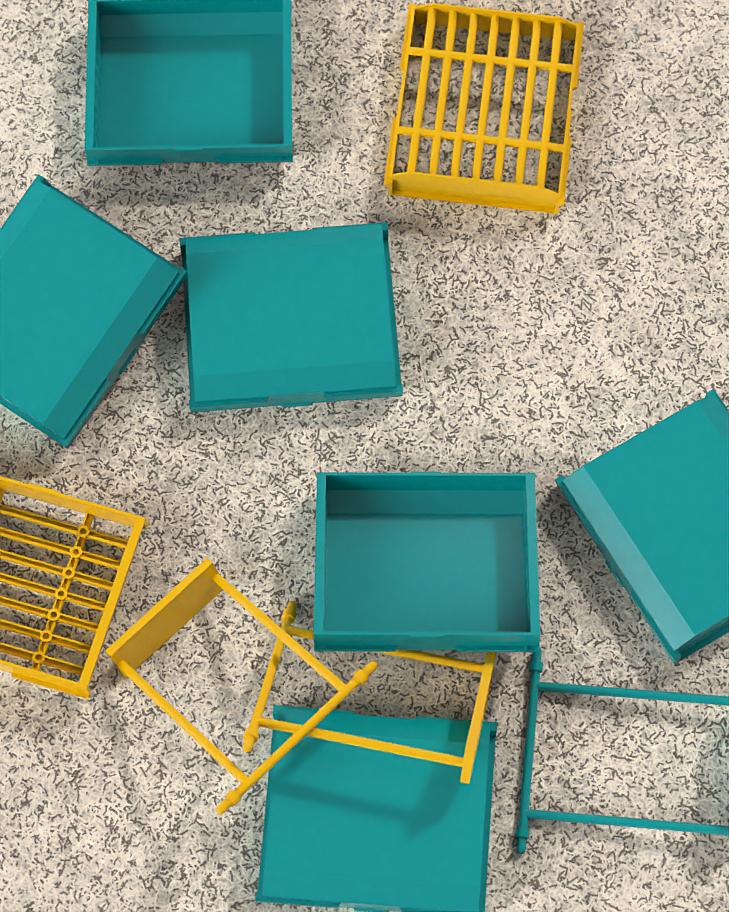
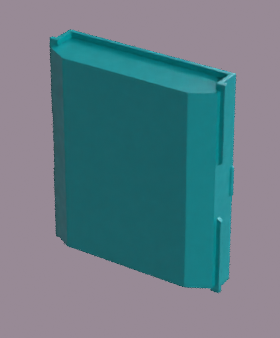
(188, 82)
(71, 308)
(290, 318)
(664, 522)
(426, 562)
(374, 823)

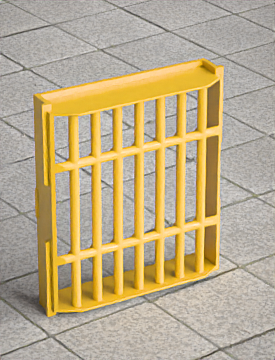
(473, 189)
(68, 573)

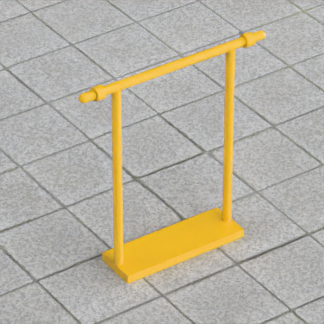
(171, 615)
(288, 617)

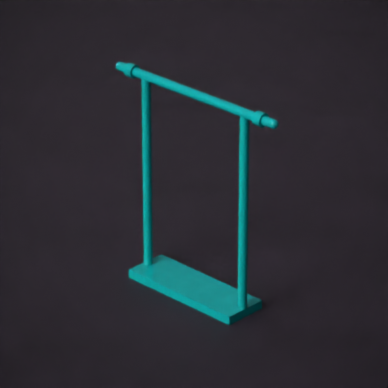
(522, 831)

